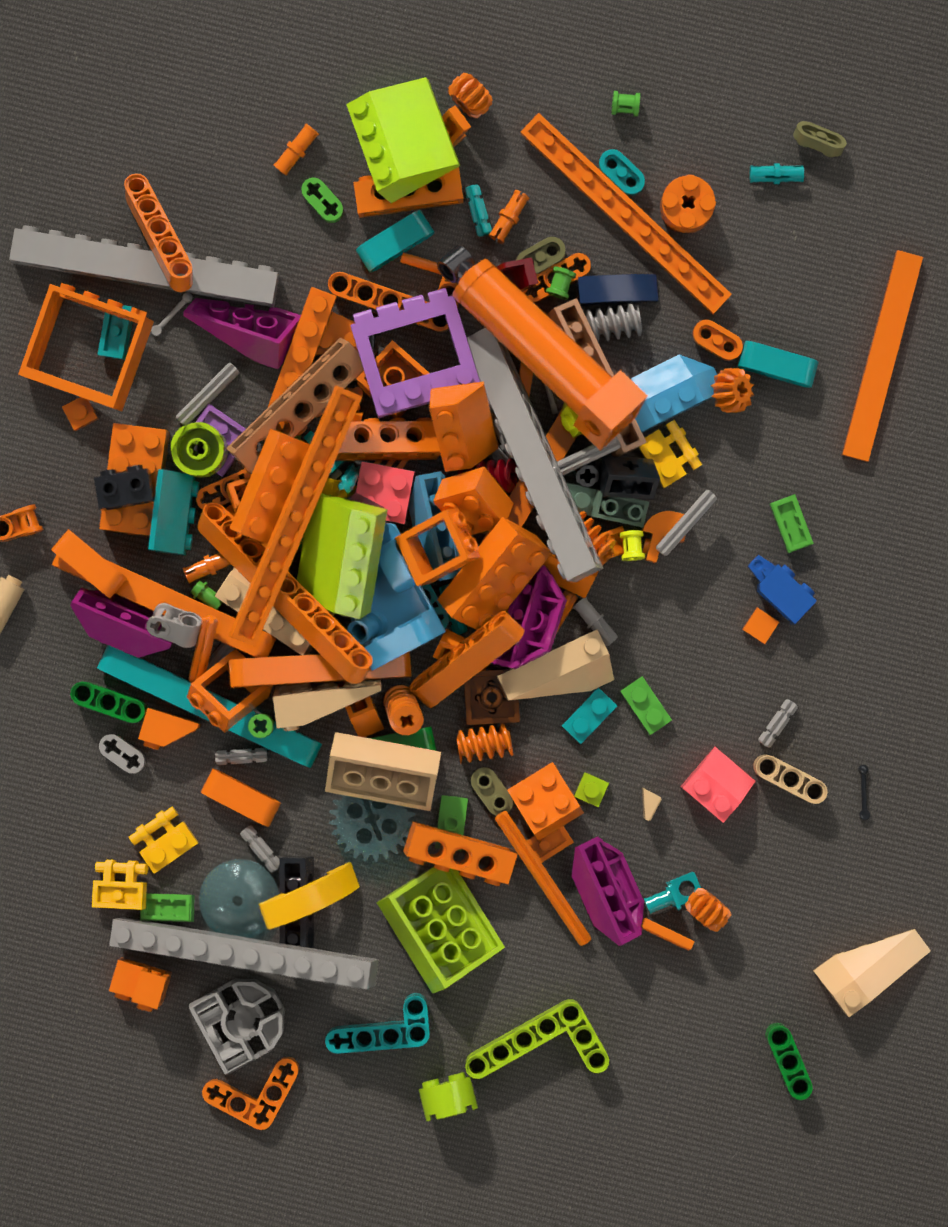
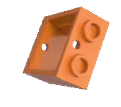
(416, 557)
(212, 708)

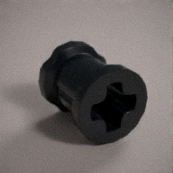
(589, 477)

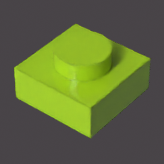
(591, 789)

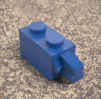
(781, 590)

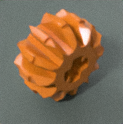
(470, 95)
(732, 390)
(708, 909)

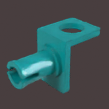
(671, 895)

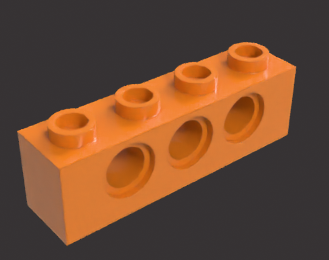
(369, 205)
(400, 447)
(423, 835)

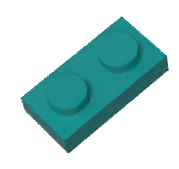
(115, 336)
(589, 715)

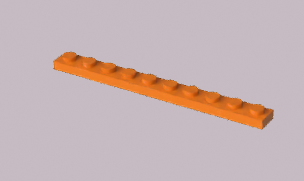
(625, 213)
(295, 516)

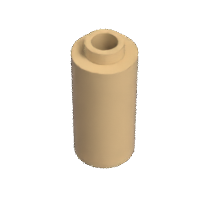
(9, 596)

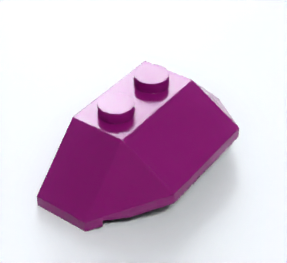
(539, 613)
(117, 622)
(608, 890)

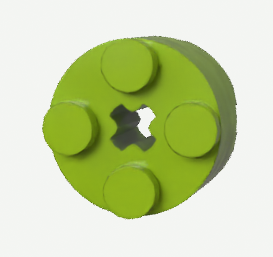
(185, 456)
(447, 1097)

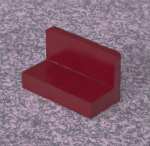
(520, 273)

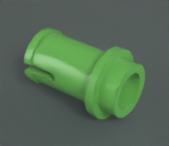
(206, 595)

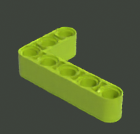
(539, 1037)

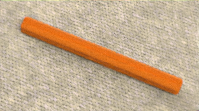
(543, 878)

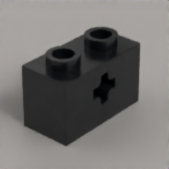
(628, 477)

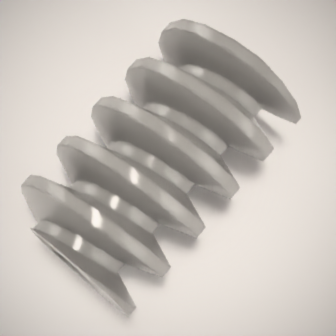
(615, 322)

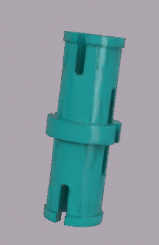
(776, 173)

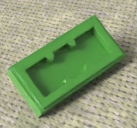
(791, 523)
(452, 815)
(168, 908)

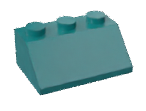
(173, 512)

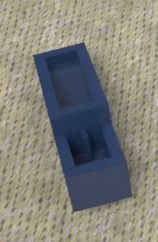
(617, 289)

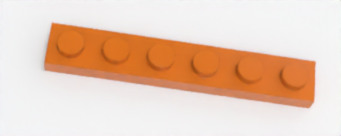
(305, 341)

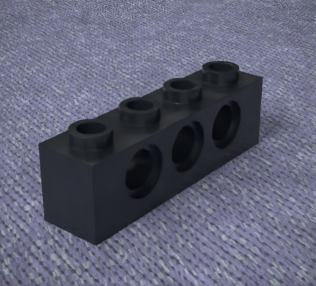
(293, 874)

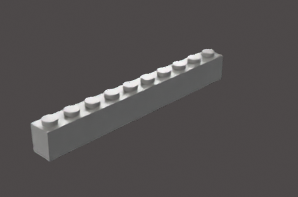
(140, 266)
(534, 458)
(244, 953)

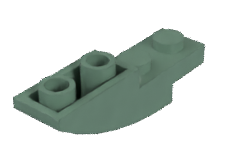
(616, 509)

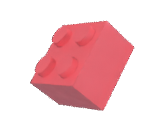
(388, 488)

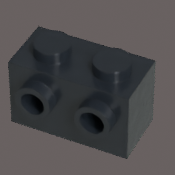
(124, 488)

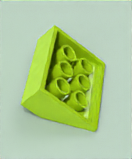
(402, 137)
(342, 554)
(440, 926)

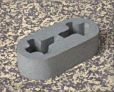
(125, 747)

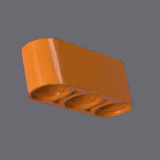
(89, 563)
(240, 797)

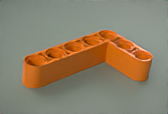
(380, 293)

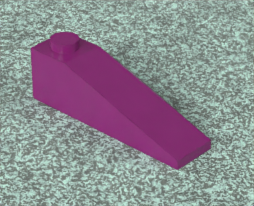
(253, 332)

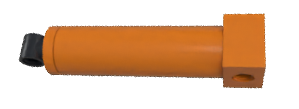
(601, 401)

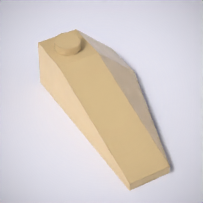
(565, 670)
(865, 972)

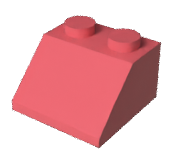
(718, 784)

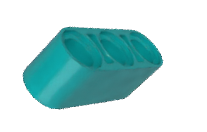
(394, 241)
(778, 364)

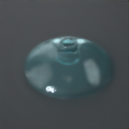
(234, 879)

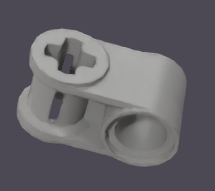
(177, 625)

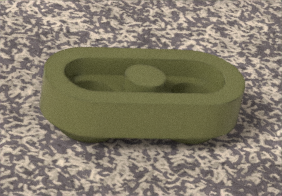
(819, 138)
(540, 256)
(492, 791)

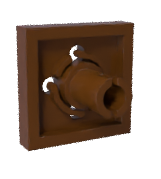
(478, 712)

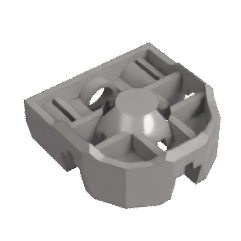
(241, 1028)

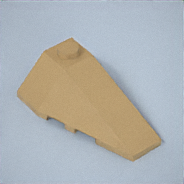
(301, 704)

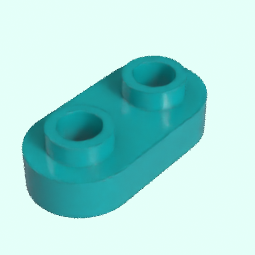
(624, 171)

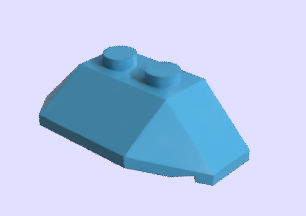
(673, 389)
(438, 540)

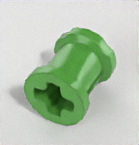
(625, 103)
(561, 283)
(261, 734)

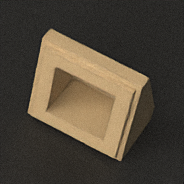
(650, 803)

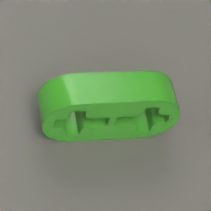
(326, 195)

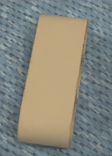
(799, 788)

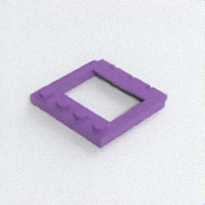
(414, 391)

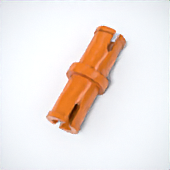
(296, 149)
(508, 216)
(205, 567)

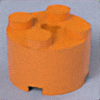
(688, 189)

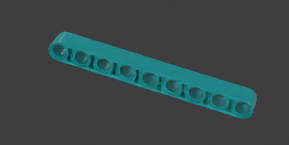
(175, 690)

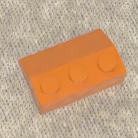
(463, 425)

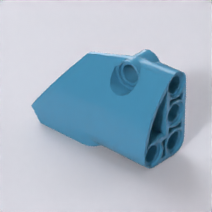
(400, 610)

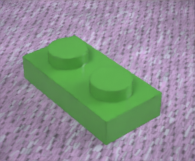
(646, 705)

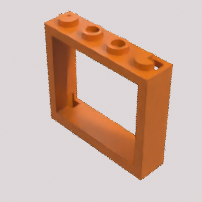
(44, 328)

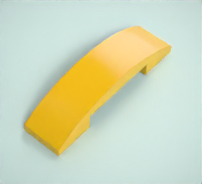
(310, 897)

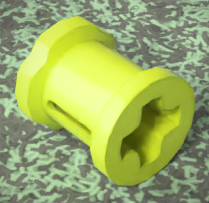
(632, 545)

